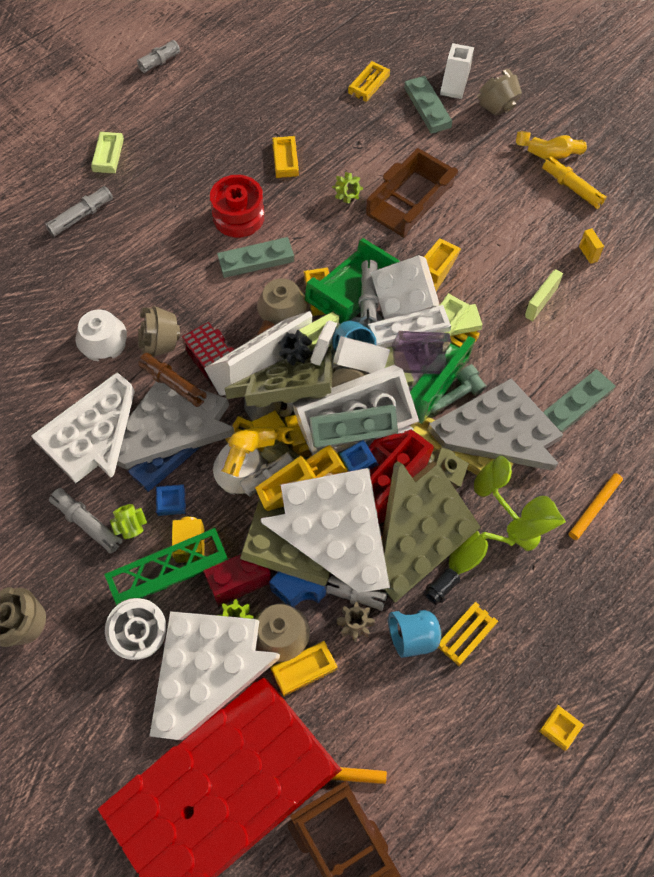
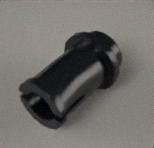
(442, 586)

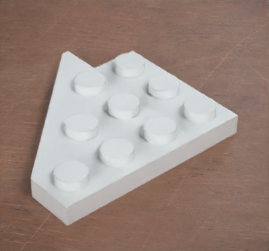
(335, 526)

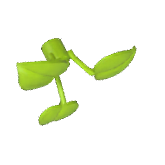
(536, 519)

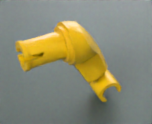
(558, 147)
(249, 440)

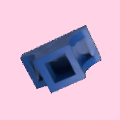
(294, 590)

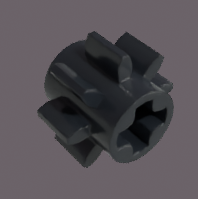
(295, 347)

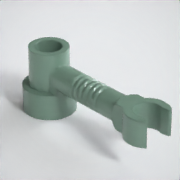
(470, 383)

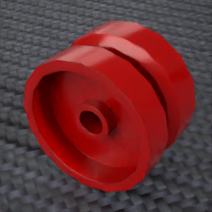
(237, 205)

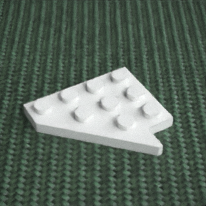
(89, 430)
(203, 669)

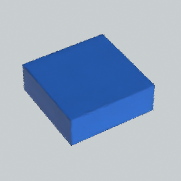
(358, 457)
(170, 500)

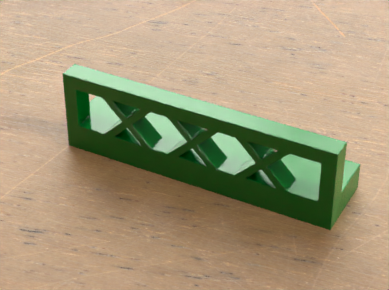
(433, 386)
(172, 578)

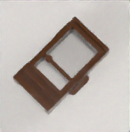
(395, 177)
(306, 844)

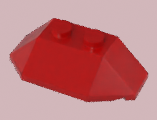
(405, 448)

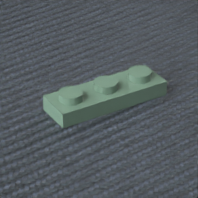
(428, 104)
(255, 257)
(579, 400)
(353, 425)

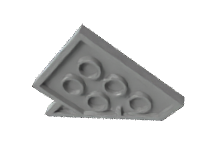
(169, 424)
(500, 425)

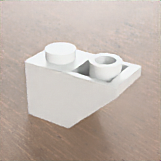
(457, 71)

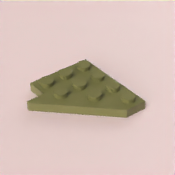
(285, 382)
(421, 526)
(274, 552)

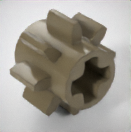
(355, 613)

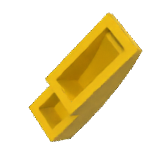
(440, 260)
(300, 469)

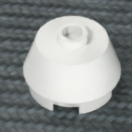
(100, 335)
(249, 467)
(135, 629)

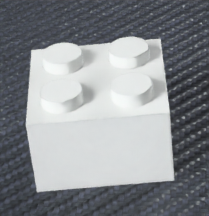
(405, 287)

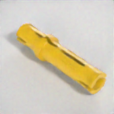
(578, 185)

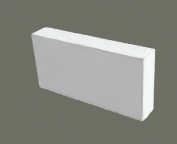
(323, 342)
(360, 355)

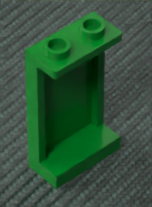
(342, 287)

